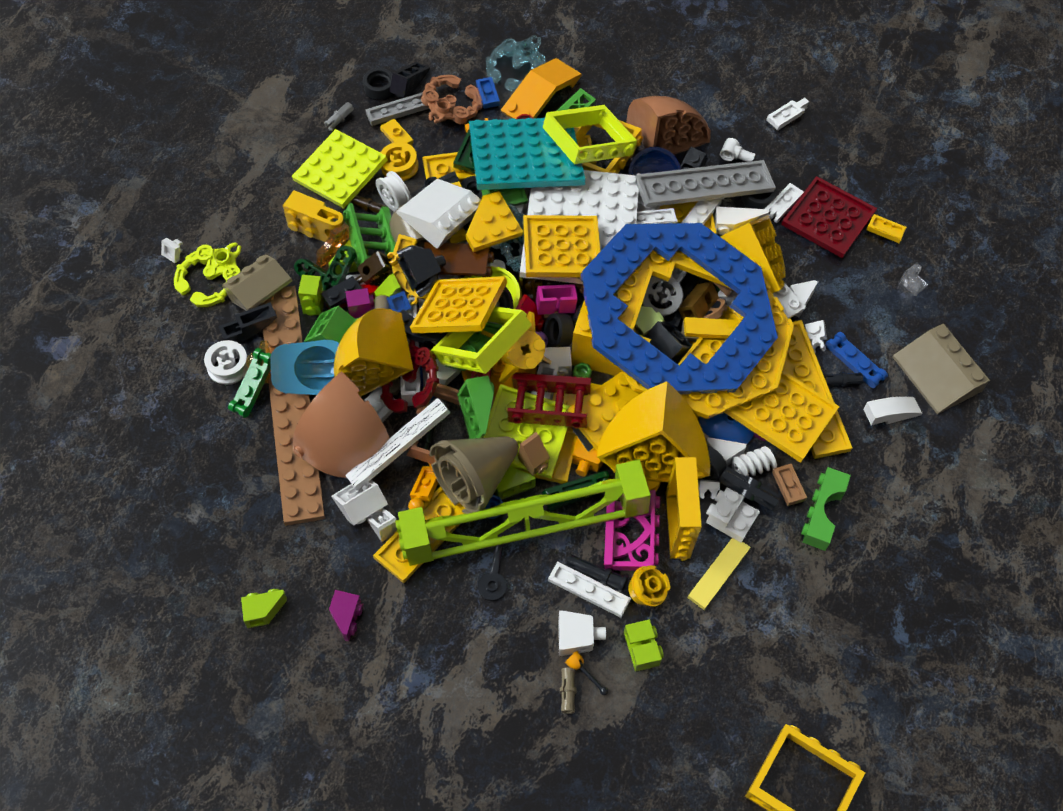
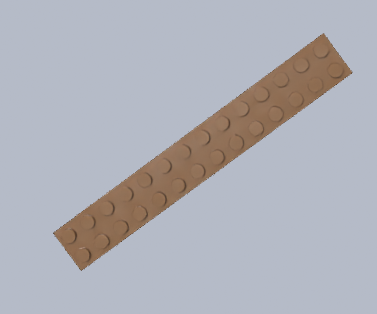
(297, 478)

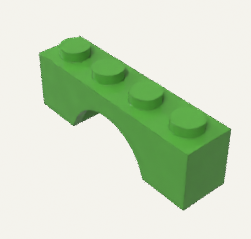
(819, 528)

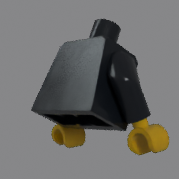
(419, 268)

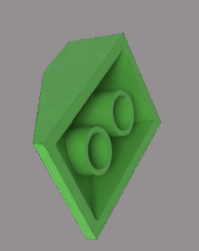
(476, 402)

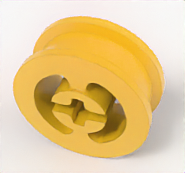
(399, 154)

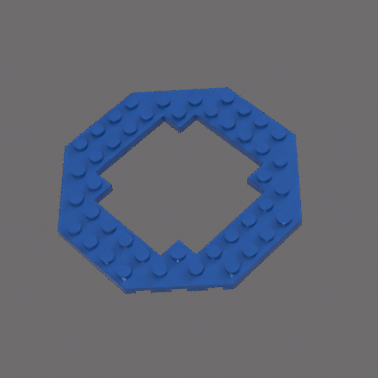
(640, 358)

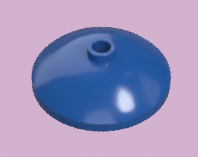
(722, 428)

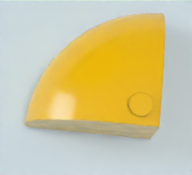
(758, 244)
(374, 350)
(583, 350)
(655, 430)

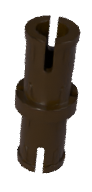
(367, 204)

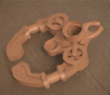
(445, 107)

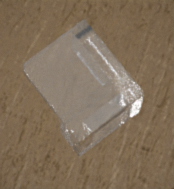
(912, 281)

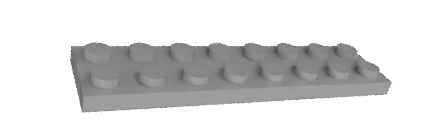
(704, 183)

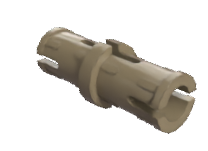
(568, 690)

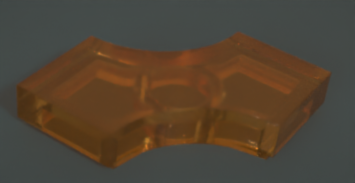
(335, 240)

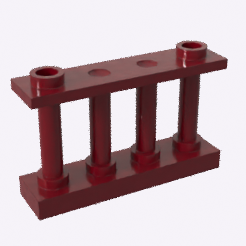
(552, 384)

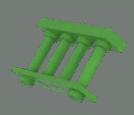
(382, 219)

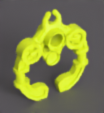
(214, 268)

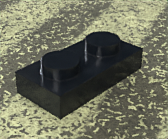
(336, 295)

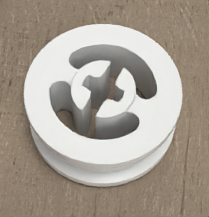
(393, 191)
(225, 354)

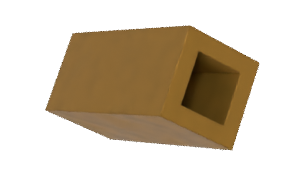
(699, 301)

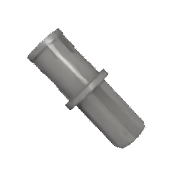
(339, 116)

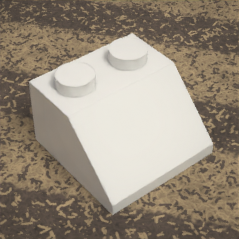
(360, 503)

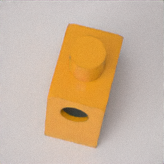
(585, 460)

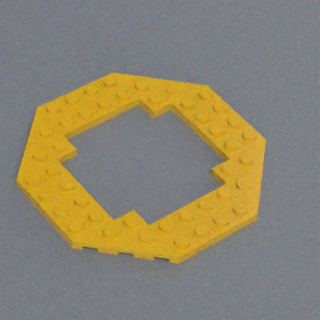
(760, 381)

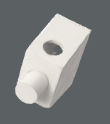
(577, 633)

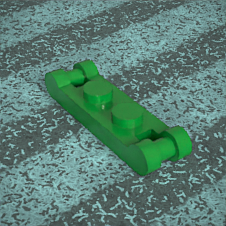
(252, 383)

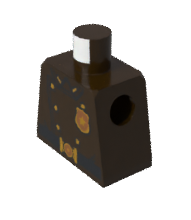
(374, 269)

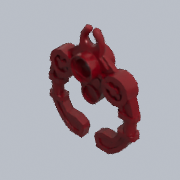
(420, 357)

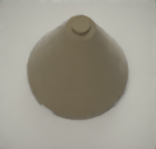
(472, 468)

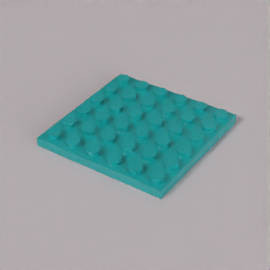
(520, 155)

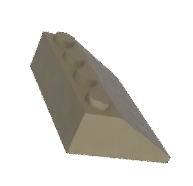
(941, 369)

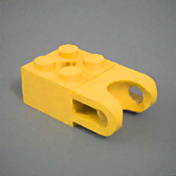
(310, 216)

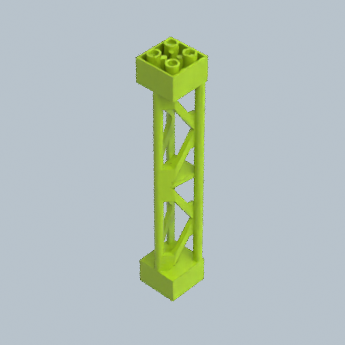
(628, 486)

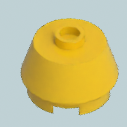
(648, 586)

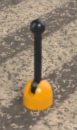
(576, 662)

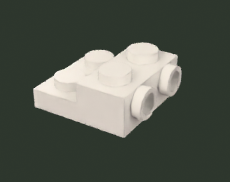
(731, 514)

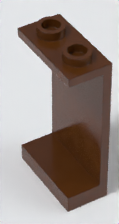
(462, 260)

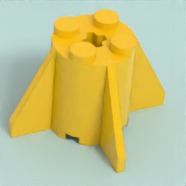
(528, 356)

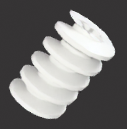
(754, 461)

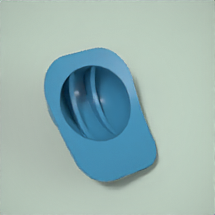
(303, 366)

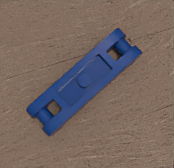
(856, 360)

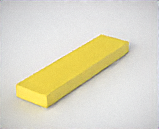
(718, 573)

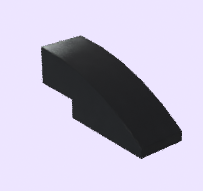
(248, 323)

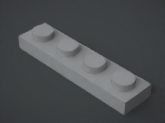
(395, 109)

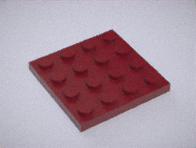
(829, 216)

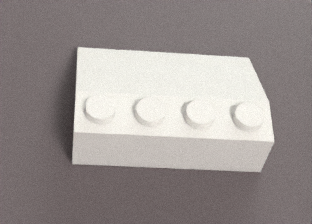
(440, 211)

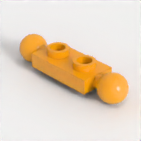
(423, 488)

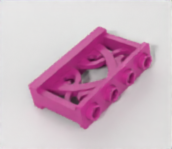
(613, 551)

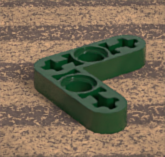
(326, 277)

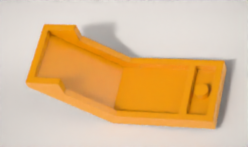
(539, 88)

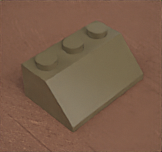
(256, 283)

